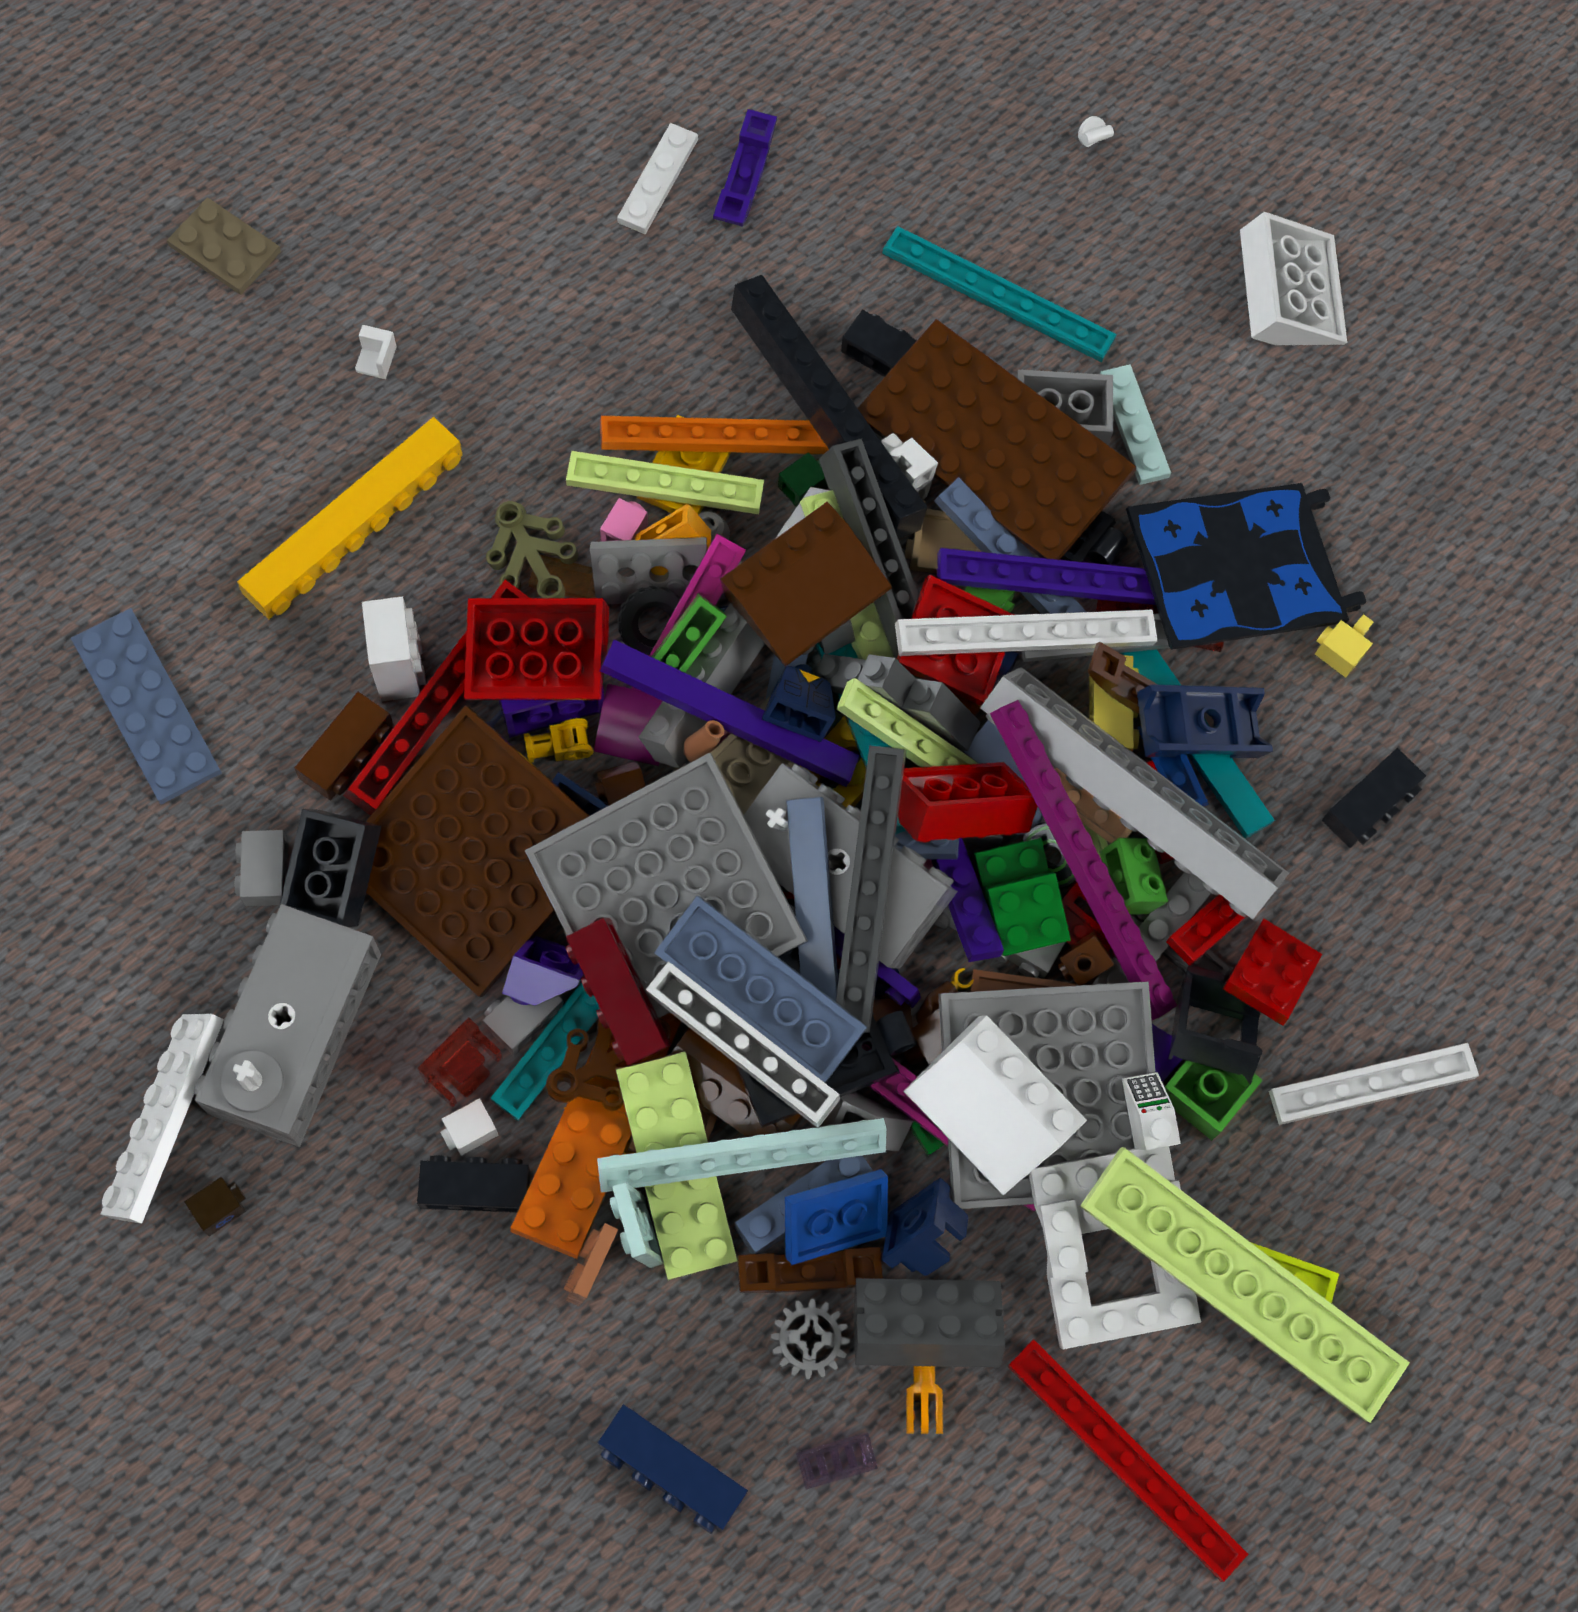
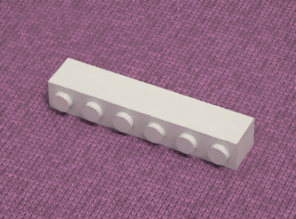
(743, 1044)

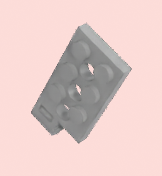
(641, 557)

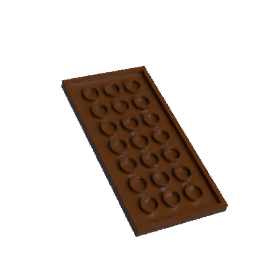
(1001, 438)

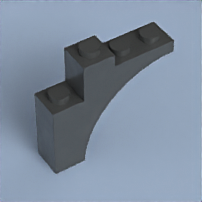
(921, 699)

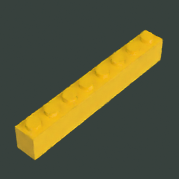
(351, 518)

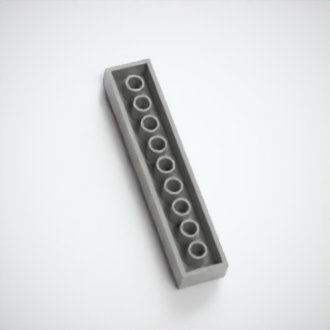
(1142, 797)

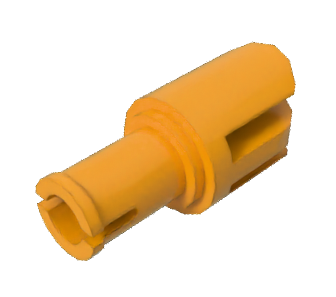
(924, 1390)

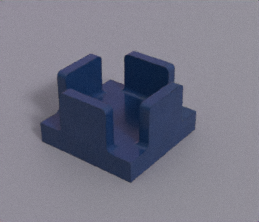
(916, 1226)

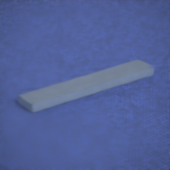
(813, 892)

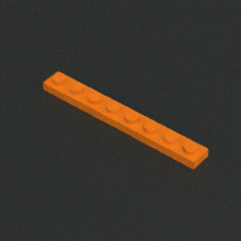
(710, 435)

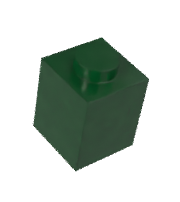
(800, 476)

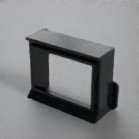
(1205, 991)

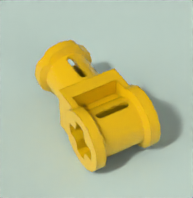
(560, 742)

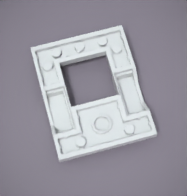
(1057, 1199)

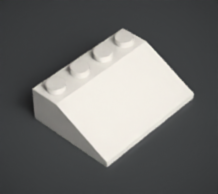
(1292, 283)
(994, 1104)

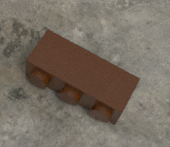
(344, 746)

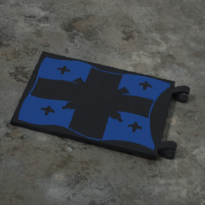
(1239, 565)

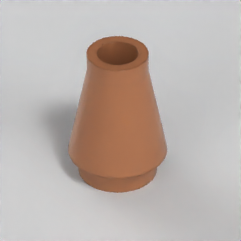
(703, 740)

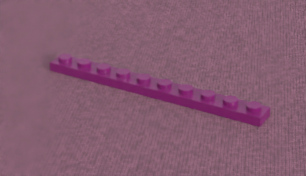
(1081, 855)

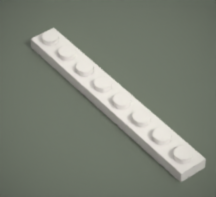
(1024, 632)

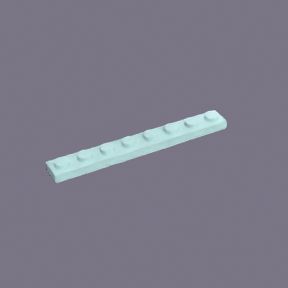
(743, 1154)

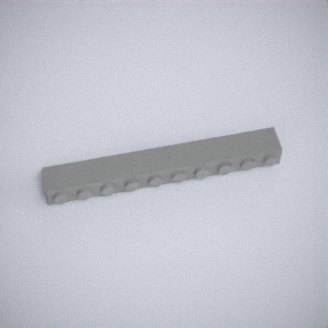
(718, 664)

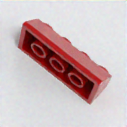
(964, 802)

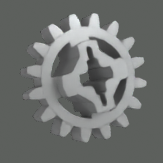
(827, 1339)

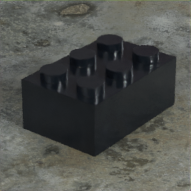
(330, 866)

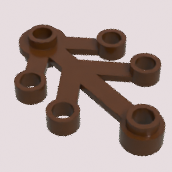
(600, 1065)

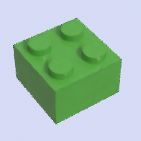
(1208, 1096)

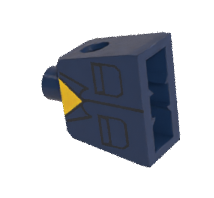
(801, 703)

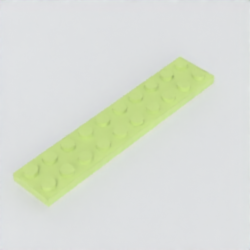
(1245, 1284)

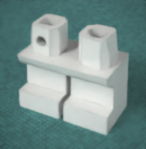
(913, 461)

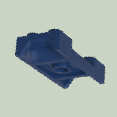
(1176, 724)

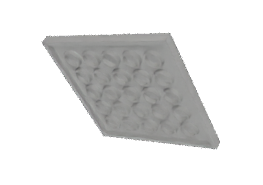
(653, 857)
(1082, 1044)

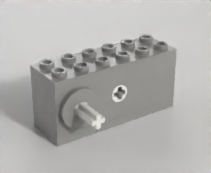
(288, 1025)

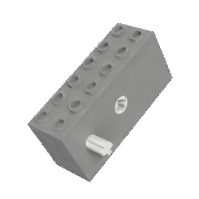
(914, 892)

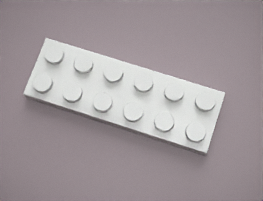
(161, 1117)

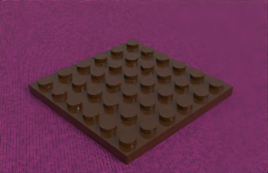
(456, 849)

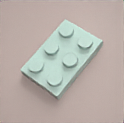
(639, 1232)

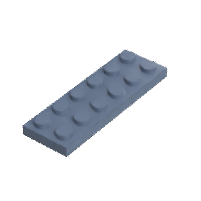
(146, 706)
(761, 988)

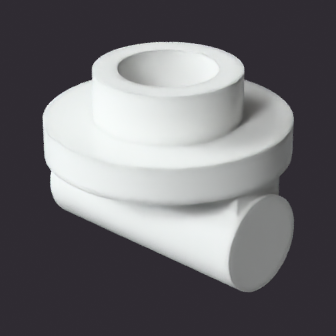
(1094, 130)

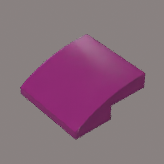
(621, 722)

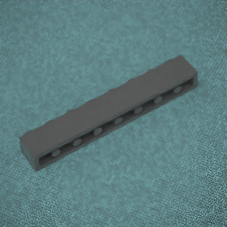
(864, 510)

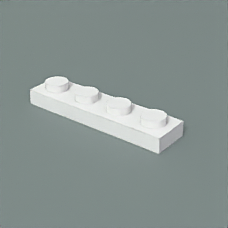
(657, 178)

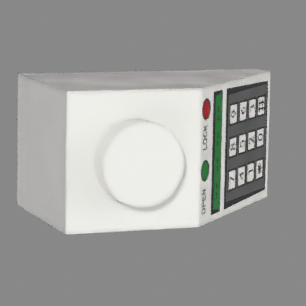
(1150, 1112)

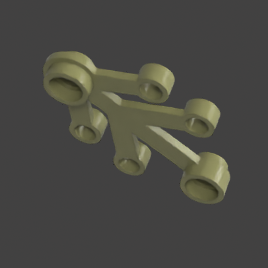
(528, 548)

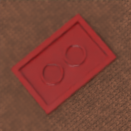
(1273, 972)

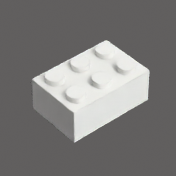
(393, 648)

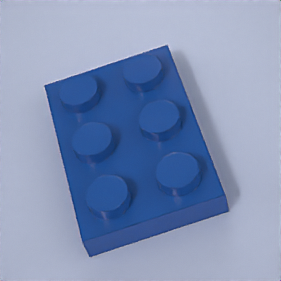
(836, 1216)

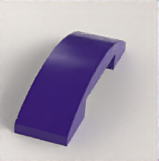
(746, 168)

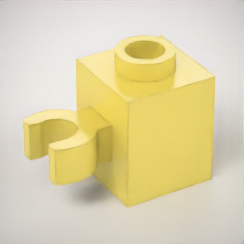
(1344, 645)

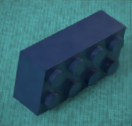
(672, 1469)

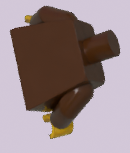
(928, 1029)

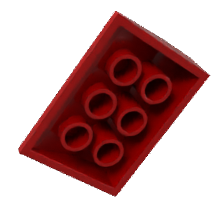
(535, 648)

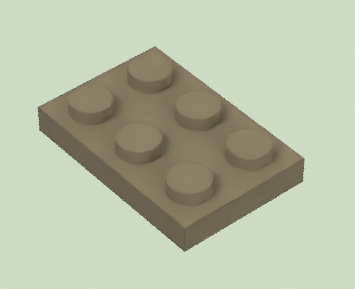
(224, 246)

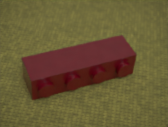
(617, 990)

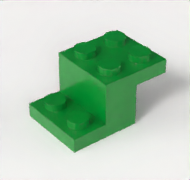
(1022, 896)

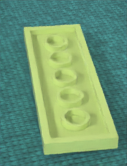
(687, 1213)

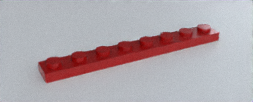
(1128, 1461)

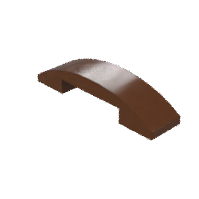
(1115, 678)
(832, 1271)

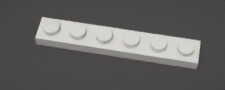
(1373, 1083)

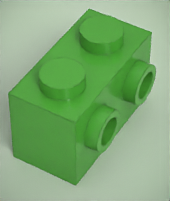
(1135, 874)

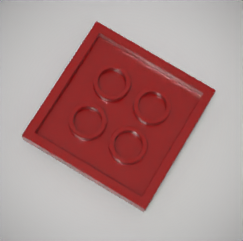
(964, 674)

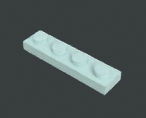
(1136, 427)

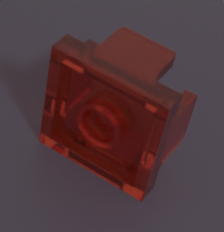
(459, 1062)

